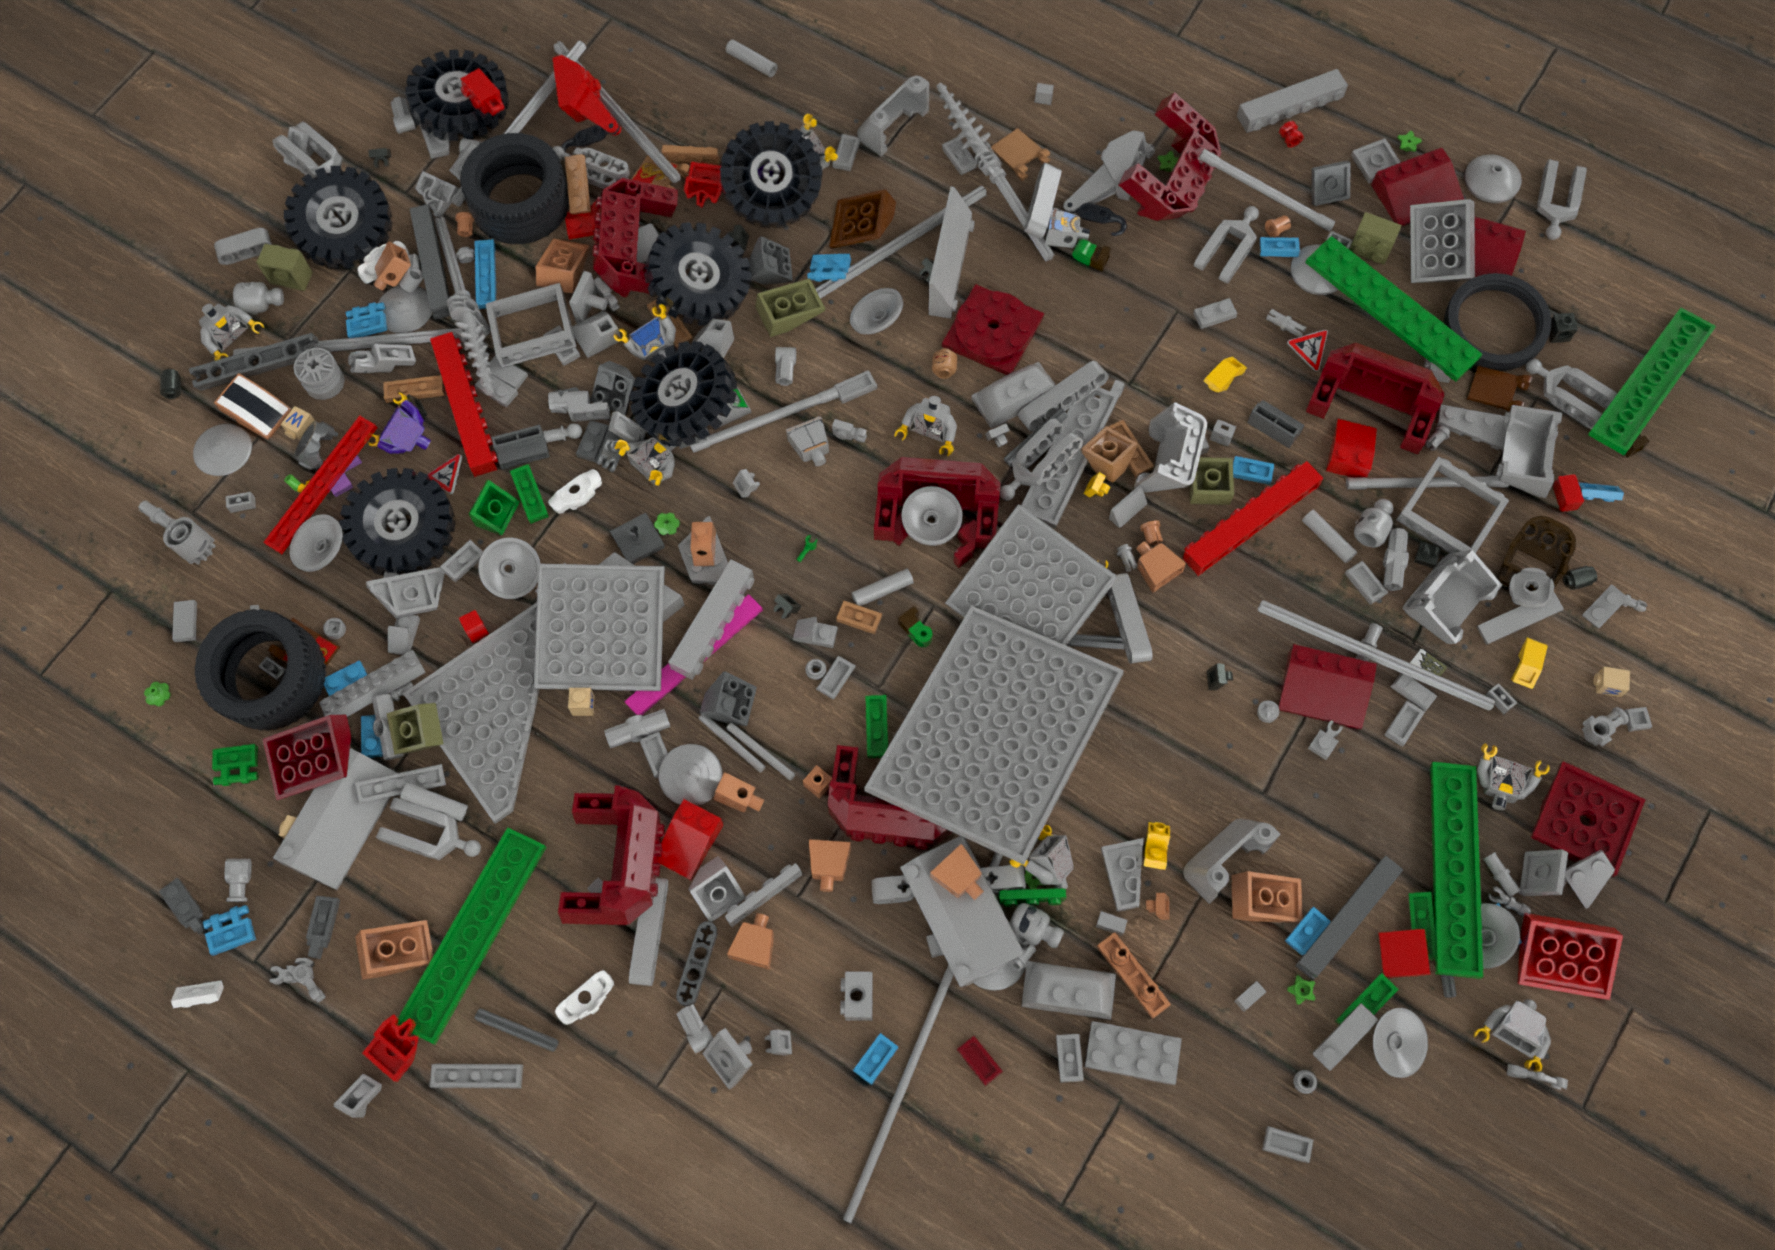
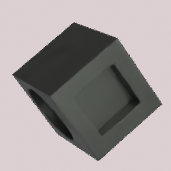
(1562, 328)

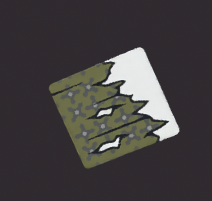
(1428, 663)

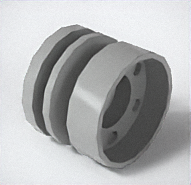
(319, 373)

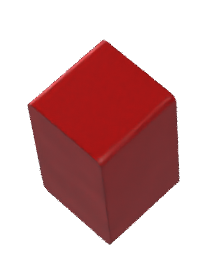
(1568, 493)
(474, 626)

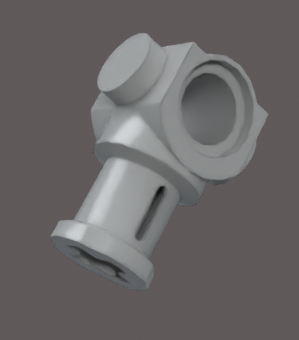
(1604, 725)
(237, 875)

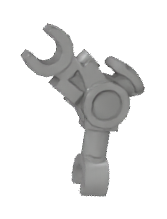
(302, 974)

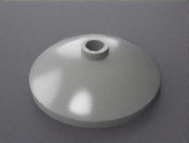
(1492, 178)
(1306, 277)
(876, 311)
(932, 503)
(316, 543)
(524, 567)

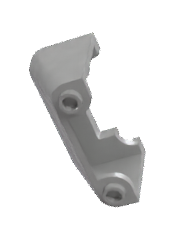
(908, 99)
(1181, 442)
(1529, 449)
(1451, 594)
(1205, 869)

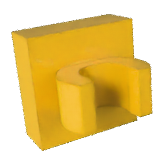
(1096, 486)

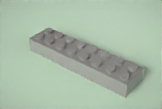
(376, 683)

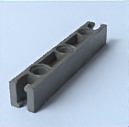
(430, 260)
(270, 358)
(1349, 918)

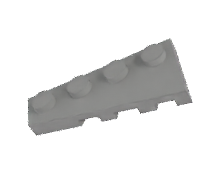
(1476, 424)

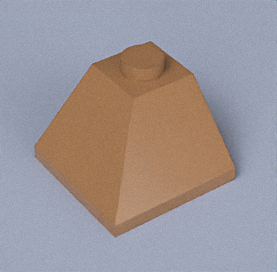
(1109, 453)

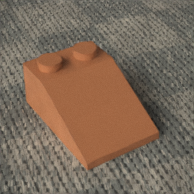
(562, 264)
(1266, 898)
(393, 949)

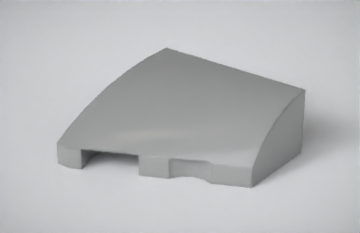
(436, 193)

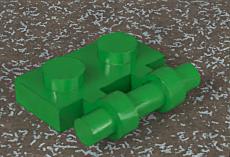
(235, 758)

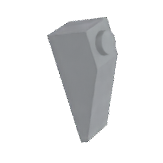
(1345, 1037)

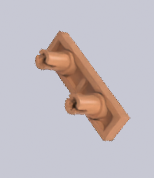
(1133, 975)

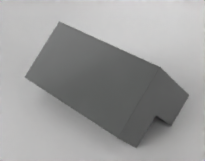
(1275, 424)
(520, 447)

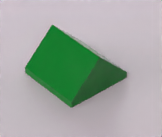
(493, 508)

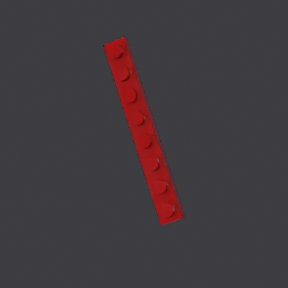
(320, 484)

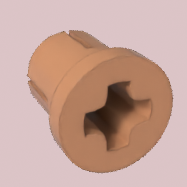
(464, 224)
(1276, 226)
(1152, 532)

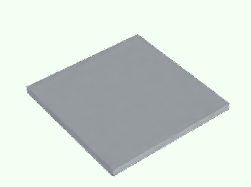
(1034, 579)
(599, 627)

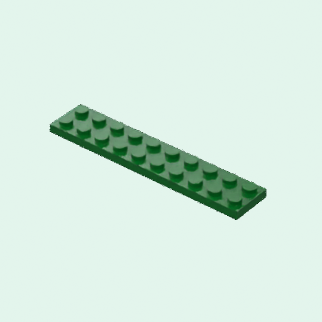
(1393, 308)
(1651, 381)
(1456, 871)
(471, 935)

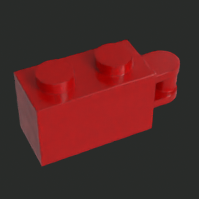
(482, 92)

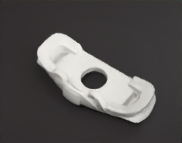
(366, 270)
(563, 499)
(571, 1009)

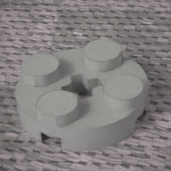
(1527, 598)

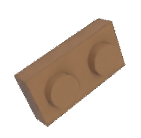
(859, 617)

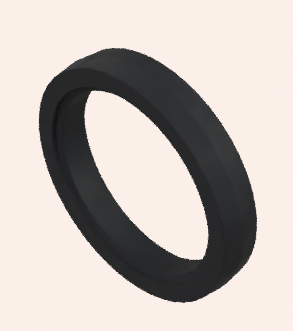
(1521, 290)

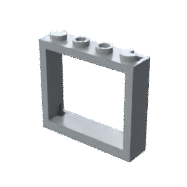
(535, 347)
(1434, 533)

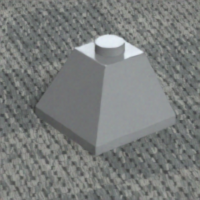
(715, 889)

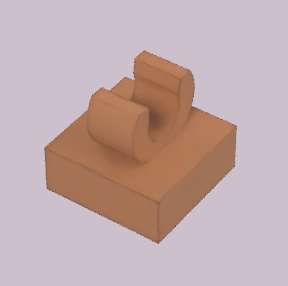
(1160, 906)

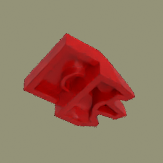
(703, 182)
(581, 224)
(393, 1047)

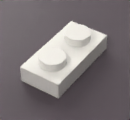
(197, 994)

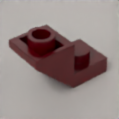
(967, 537)

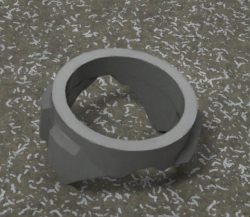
(308, 447)

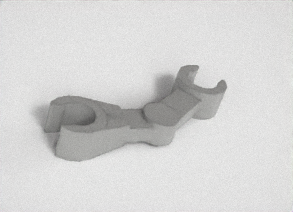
(1519, 1072)

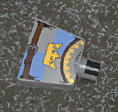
(1064, 229)

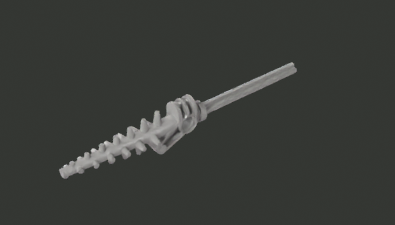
(988, 162)
(466, 312)

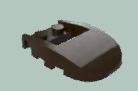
(1545, 541)

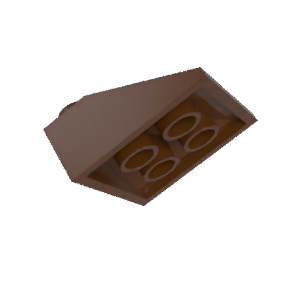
(862, 218)

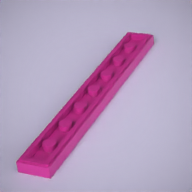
(642, 701)

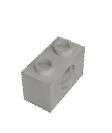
(861, 1009)

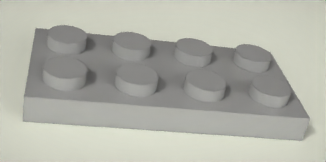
(1133, 1053)

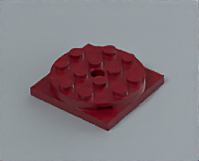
(994, 348)
(1608, 807)

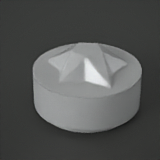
(334, 628)
(1268, 711)

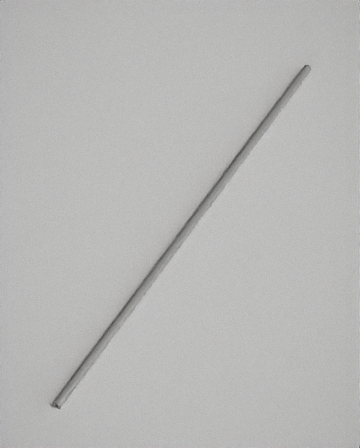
(904, 1082)

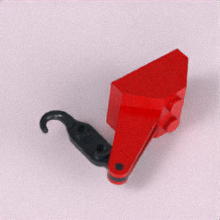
(580, 98)

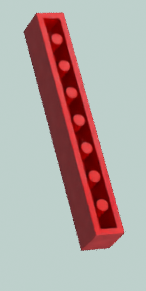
(463, 404)
(1252, 518)

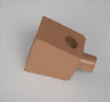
(391, 266)
(703, 539)
(1158, 565)
(728, 792)
(828, 861)
(958, 874)
(753, 943)

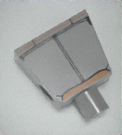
(809, 441)

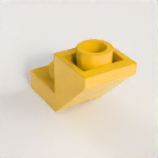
(1224, 374)
(1531, 663)
(1156, 845)

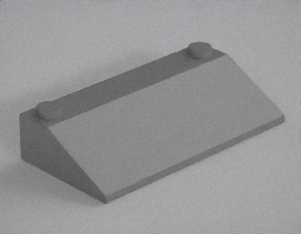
(949, 256)
(333, 825)
(969, 932)

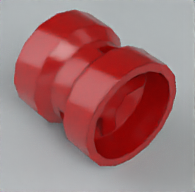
(1291, 134)

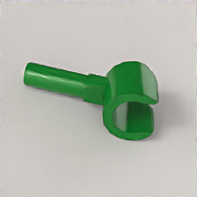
(808, 546)

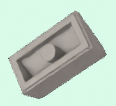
(1128, 507)

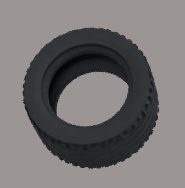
(510, 156)
(228, 644)

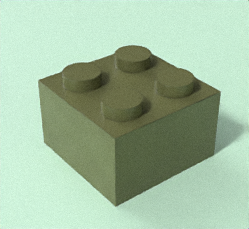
(1375, 238)
(284, 267)
(1213, 482)
(415, 728)

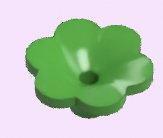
(666, 523)
(157, 694)

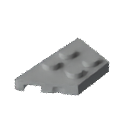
(703, 574)
(409, 592)

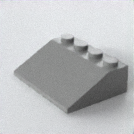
(1442, 241)

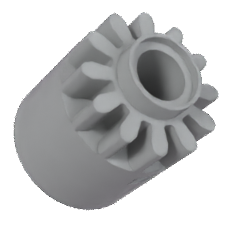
(188, 540)

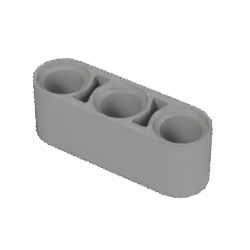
(241, 246)

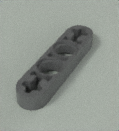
(699, 964)

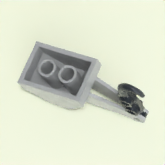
(1117, 158)

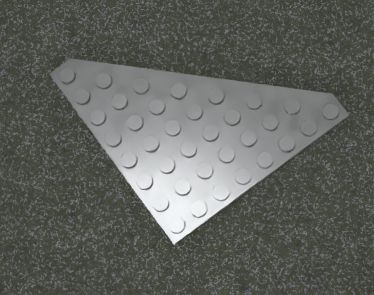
(488, 710)

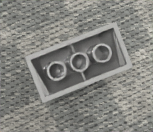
(1011, 393)
(1068, 990)

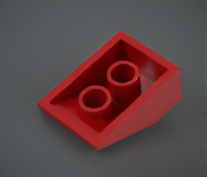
(1352, 449)
(689, 839)

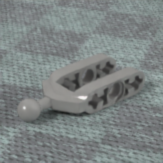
(303, 161)
(601, 172)
(1556, 213)
(1238, 228)
(1567, 402)
(1044, 470)
(448, 841)

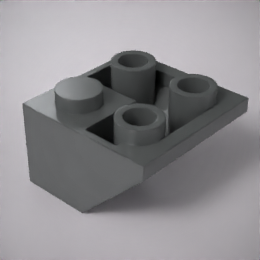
(770, 263)
(613, 386)
(729, 700)

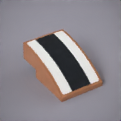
(252, 406)

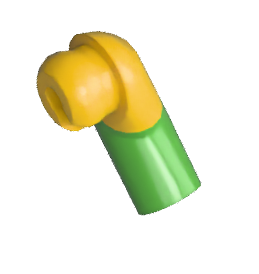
(294, 483)

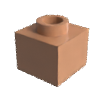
(817, 788)

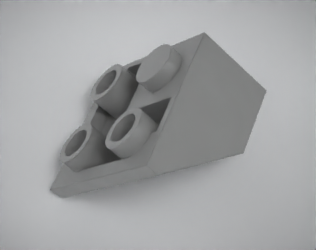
(596, 333)
(716, 334)

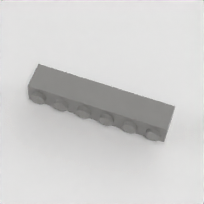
(1292, 100)
(711, 620)

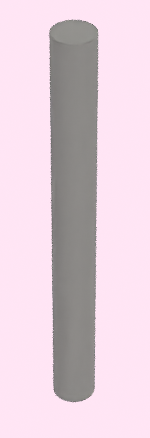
(732, 743)
(760, 751)

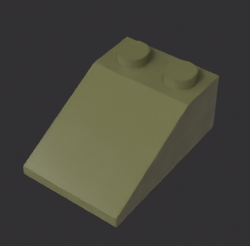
(788, 306)

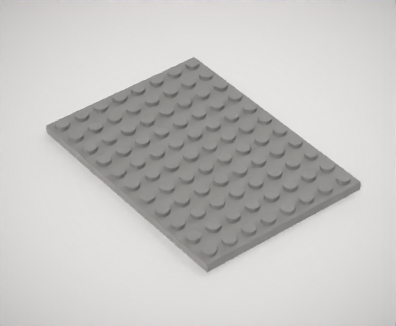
(995, 734)

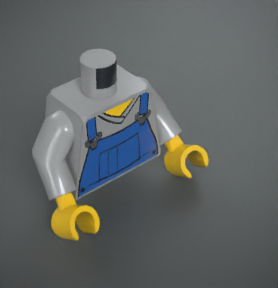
(650, 337)

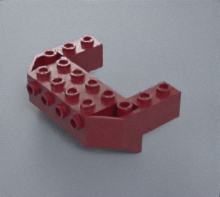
(1189, 174)
(618, 231)
(1384, 381)
(967, 481)
(871, 816)
(634, 861)

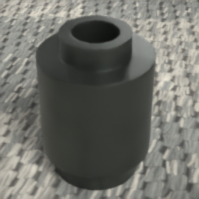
(170, 384)
(1580, 577)

